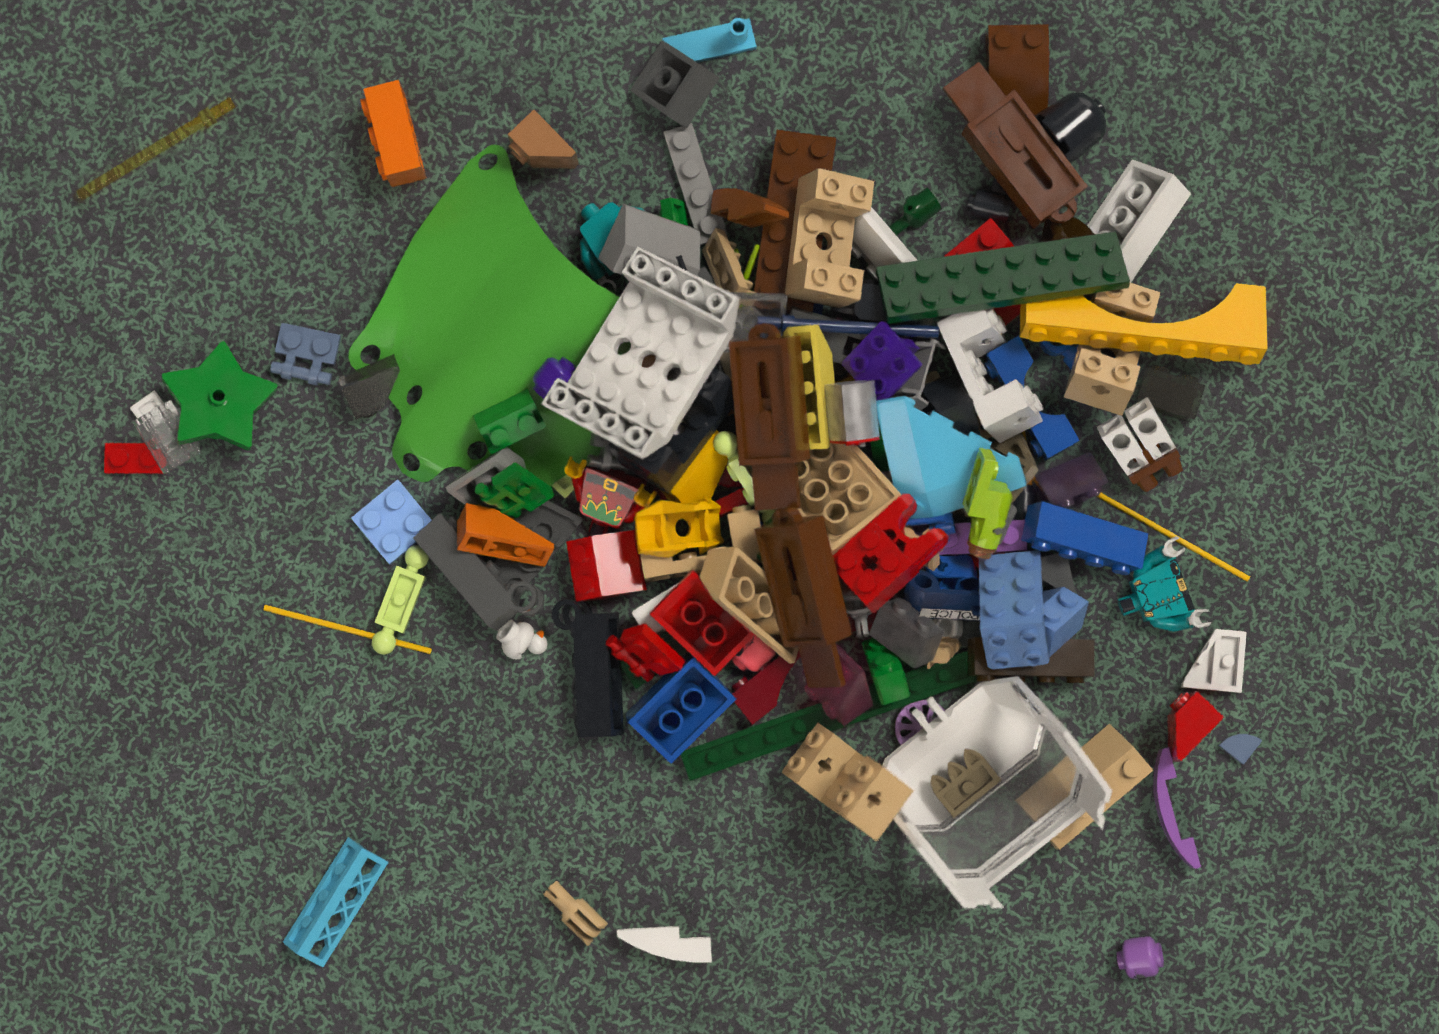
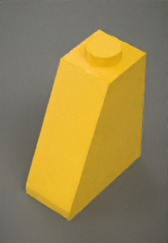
(700, 477)

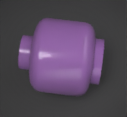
(1140, 957)

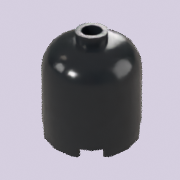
(1074, 124)

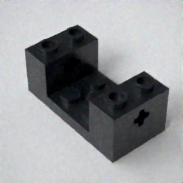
(706, 413)

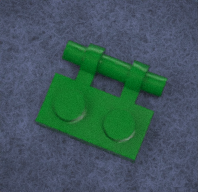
(515, 489)

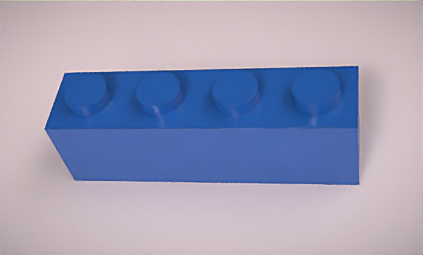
(1084, 537)

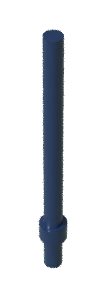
(849, 327)

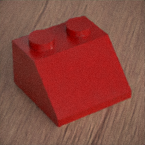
(605, 566)
(1189, 723)

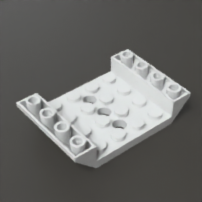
(663, 315)

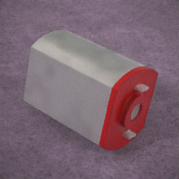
(851, 412)

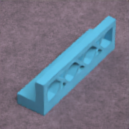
(330, 899)

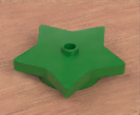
(225, 419)

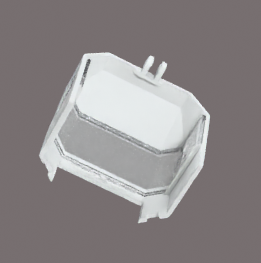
(1040, 792)

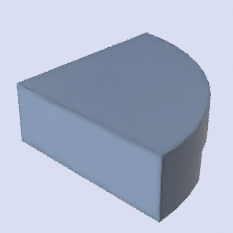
(1240, 746)

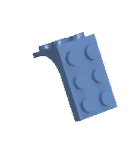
(1012, 610)

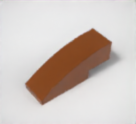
(746, 207)

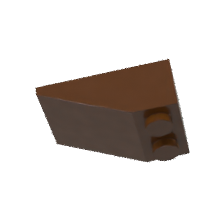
(1020, 62)

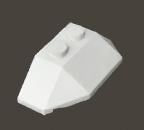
(877, 243)

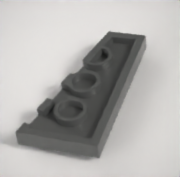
(549, 522)

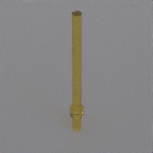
(207, 117)

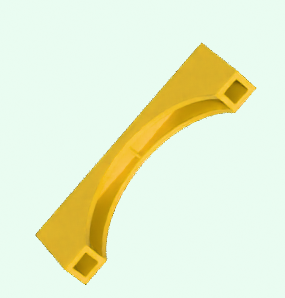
(1227, 332)

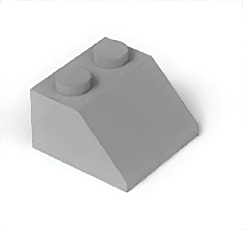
(464, 486)

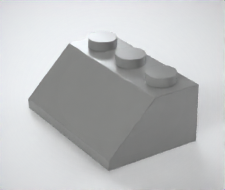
(652, 233)

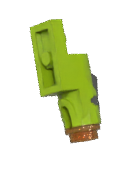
(989, 506)

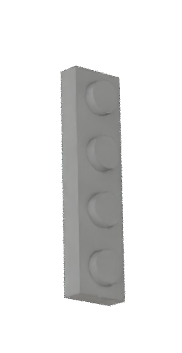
(693, 180)

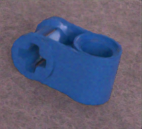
(956, 573)

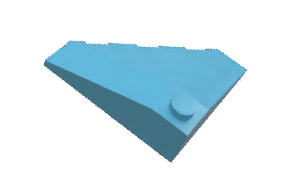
(933, 458)

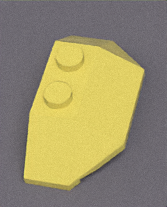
(817, 372)

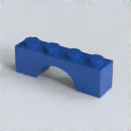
(1011, 363)

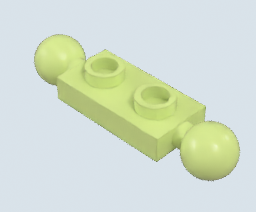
(726, 444)
(400, 600)

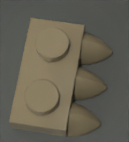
(965, 783)

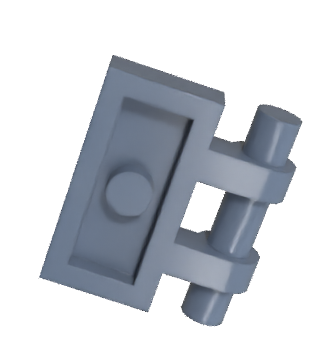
(309, 345)

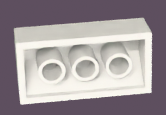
(1140, 211)

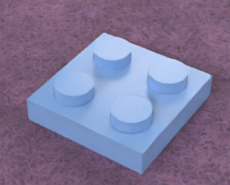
(392, 521)

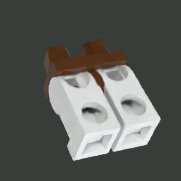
(1149, 453)

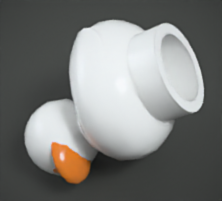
(519, 637)

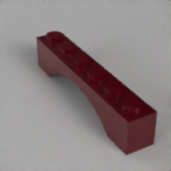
(761, 692)

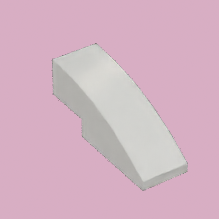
(668, 944)

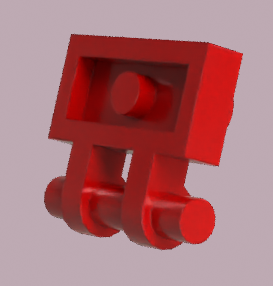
(652, 650)

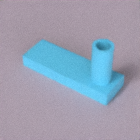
(715, 40)

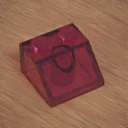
(847, 701)

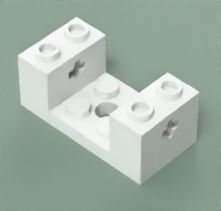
(1002, 410)

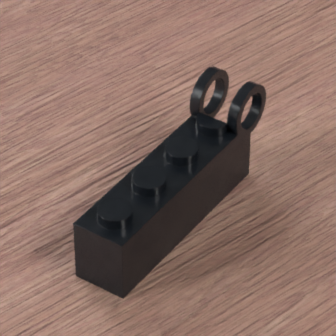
(596, 670)

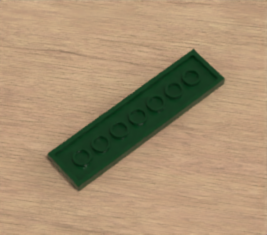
(1002, 277)

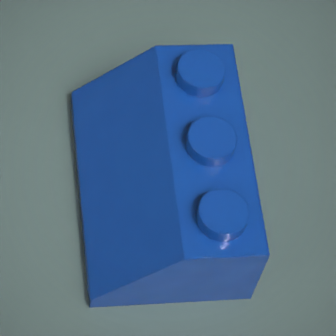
(679, 708)

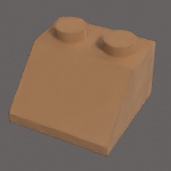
(540, 145)

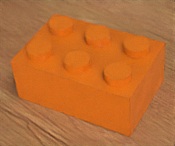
(392, 134)

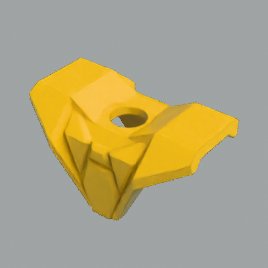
(657, 530)

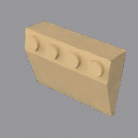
(843, 489)

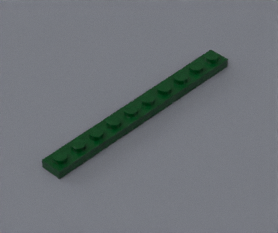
(796, 726)

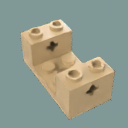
(828, 207)
(1108, 380)
(742, 534)
(847, 781)

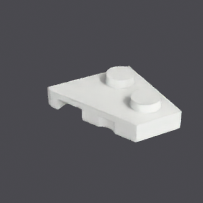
(1219, 663)

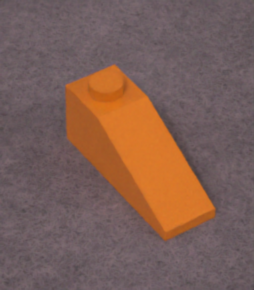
(496, 535)

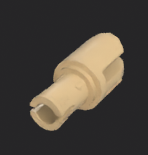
(576, 914)

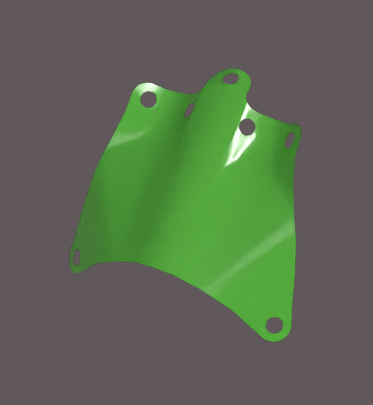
(476, 318)

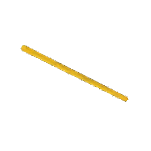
(1169, 534)
(342, 628)

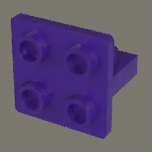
(884, 360)

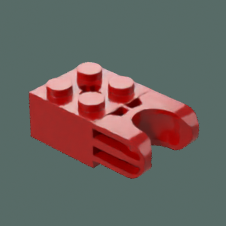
(893, 552)

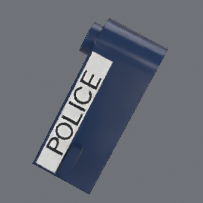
(938, 603)

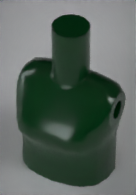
(916, 211)

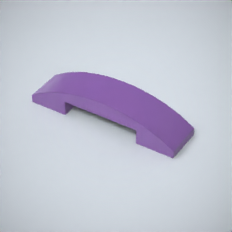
(1163, 771)

